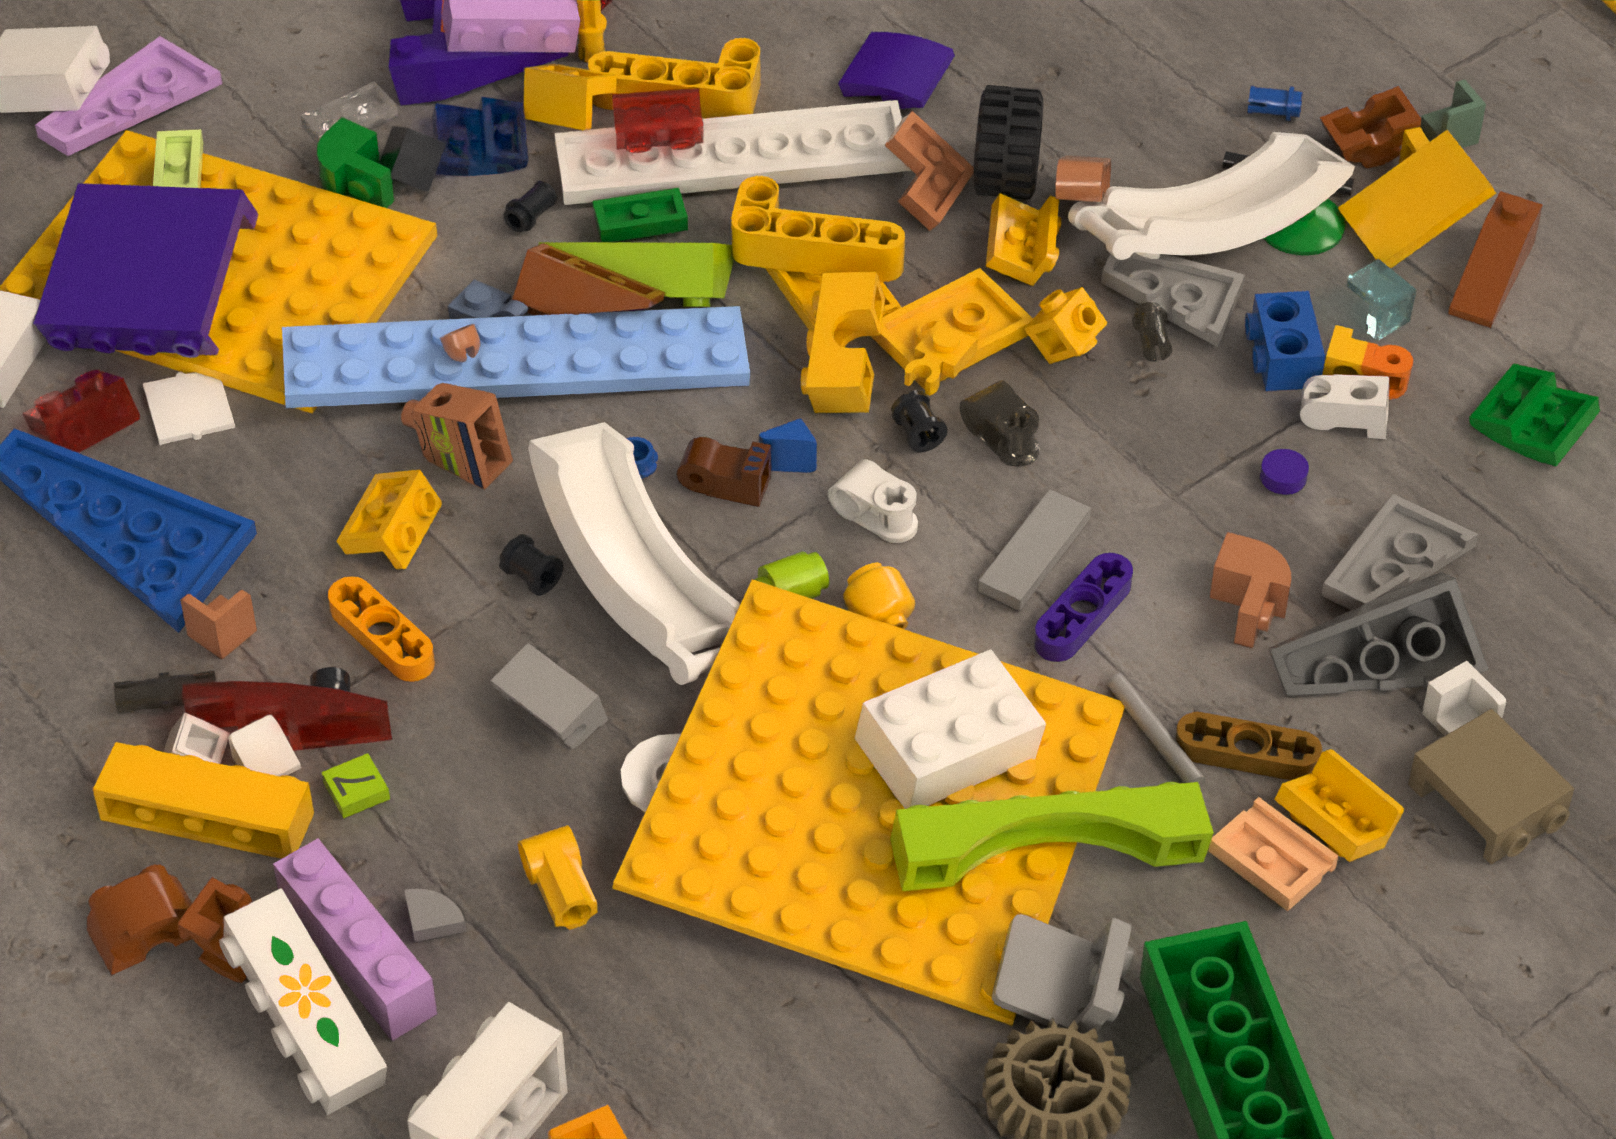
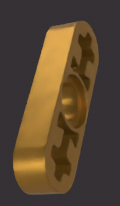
(1234, 730)

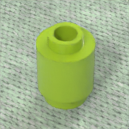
(797, 573)

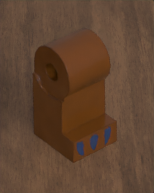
(726, 470)

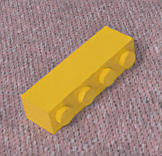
(203, 800)

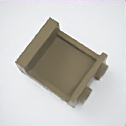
(1494, 784)

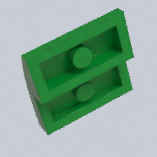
(1534, 415)

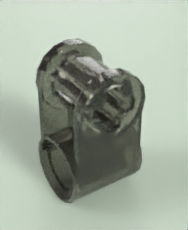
(1003, 423)

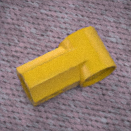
(556, 867)

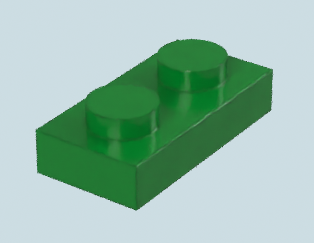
(640, 215)

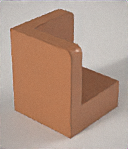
(221, 623)

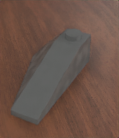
(1384, 643)

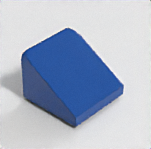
(791, 447)

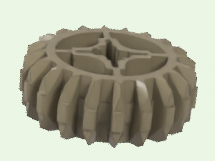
(1030, 1066)

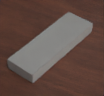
(1034, 550)

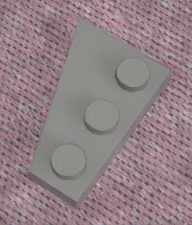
(1191, 292)
(1395, 551)

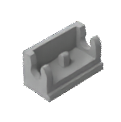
(551, 695)

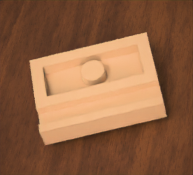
(1273, 854)

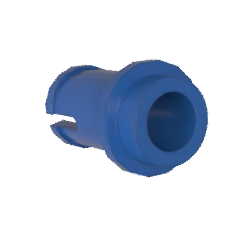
(1275, 101)

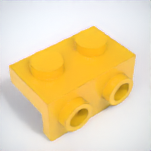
(1023, 238)
(1341, 807)

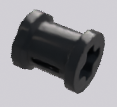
(919, 421)
(531, 564)

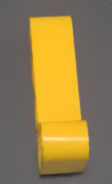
(723, 87)
(809, 240)

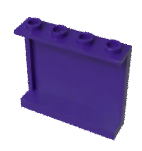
(141, 268)

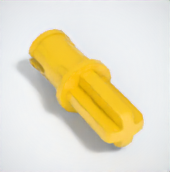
(590, 29)

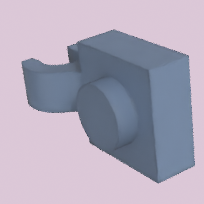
(484, 301)

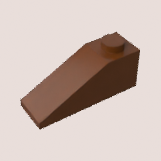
(1496, 259)
(567, 284)

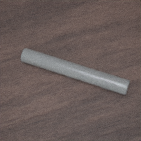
(1154, 730)

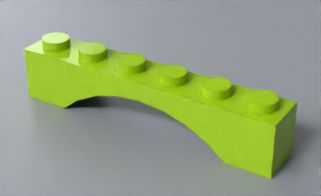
(1150, 823)

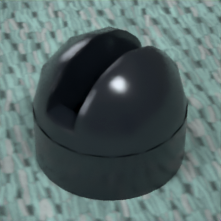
(331, 678)

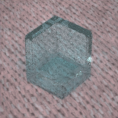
(1388, 298)

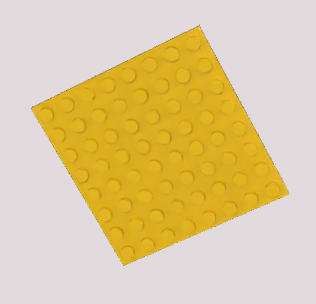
(788, 825)

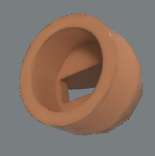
(461, 342)

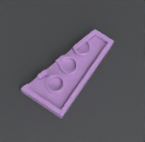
(130, 93)

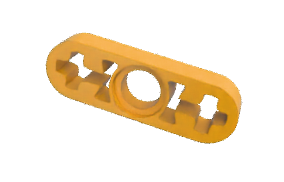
(383, 647)

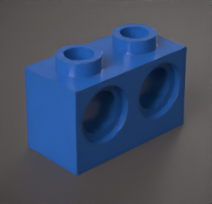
(1285, 339)

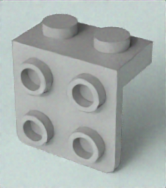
(1061, 974)

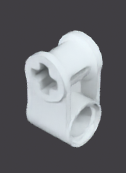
(876, 502)

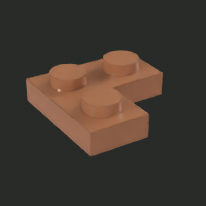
(938, 170)

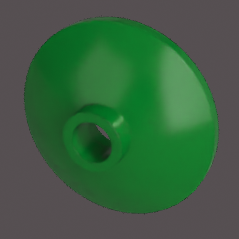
(1312, 233)

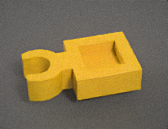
(940, 352)

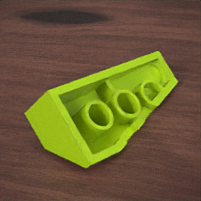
(678, 269)

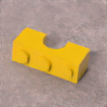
(844, 309)

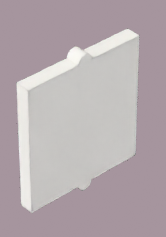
(187, 407)

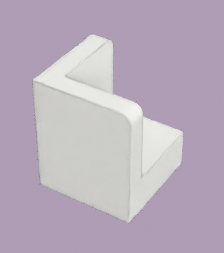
(1459, 698)

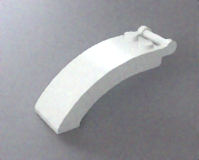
(1222, 211)
(626, 550)

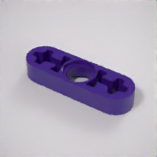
(1083, 625)

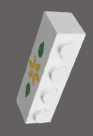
(303, 1002)

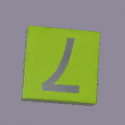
(355, 785)

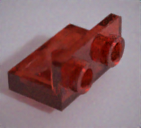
(658, 120)
(84, 413)

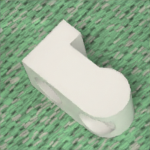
(1347, 403)

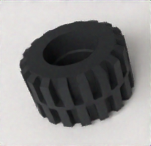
(1008, 141)

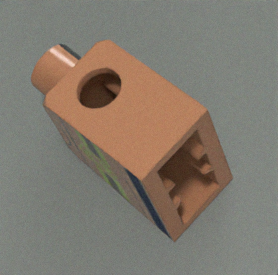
(461, 432)

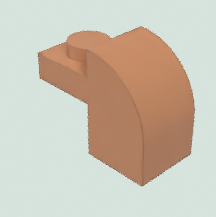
(1253, 578)

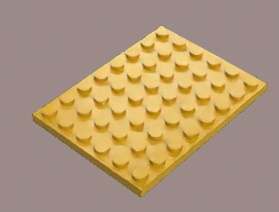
(302, 265)

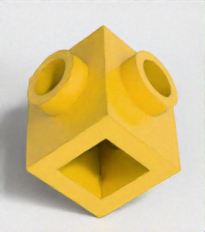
(1066, 325)

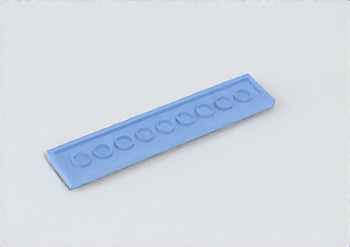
(517, 356)

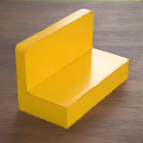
(563, 94)

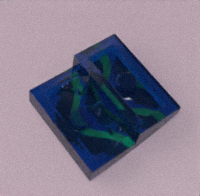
(482, 138)

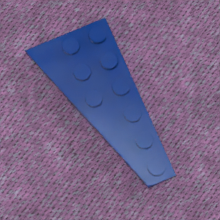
(133, 528)

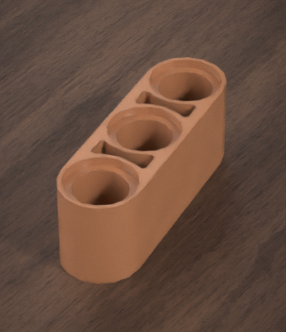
(1082, 178)

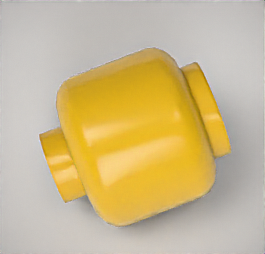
(879, 595)

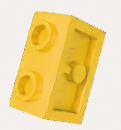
(391, 517)

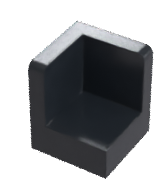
(412, 157)

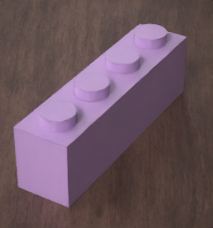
(356, 940)

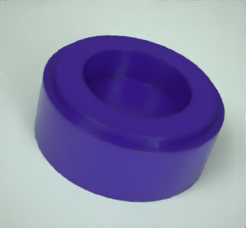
(1284, 471)

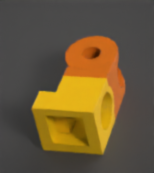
(1364, 358)

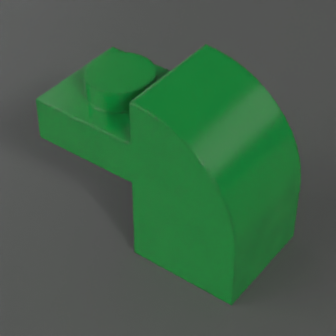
(351, 164)

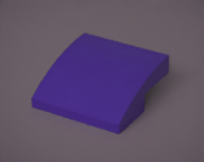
(897, 69)

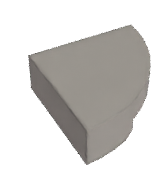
(433, 915)

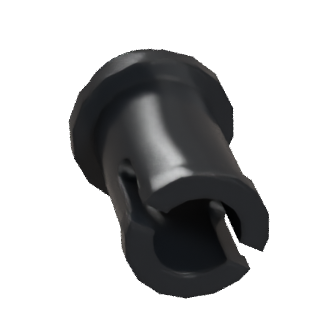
(523, 212)

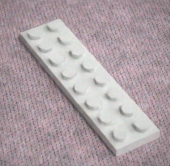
(776, 145)

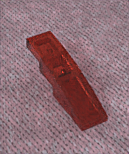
(305, 713)

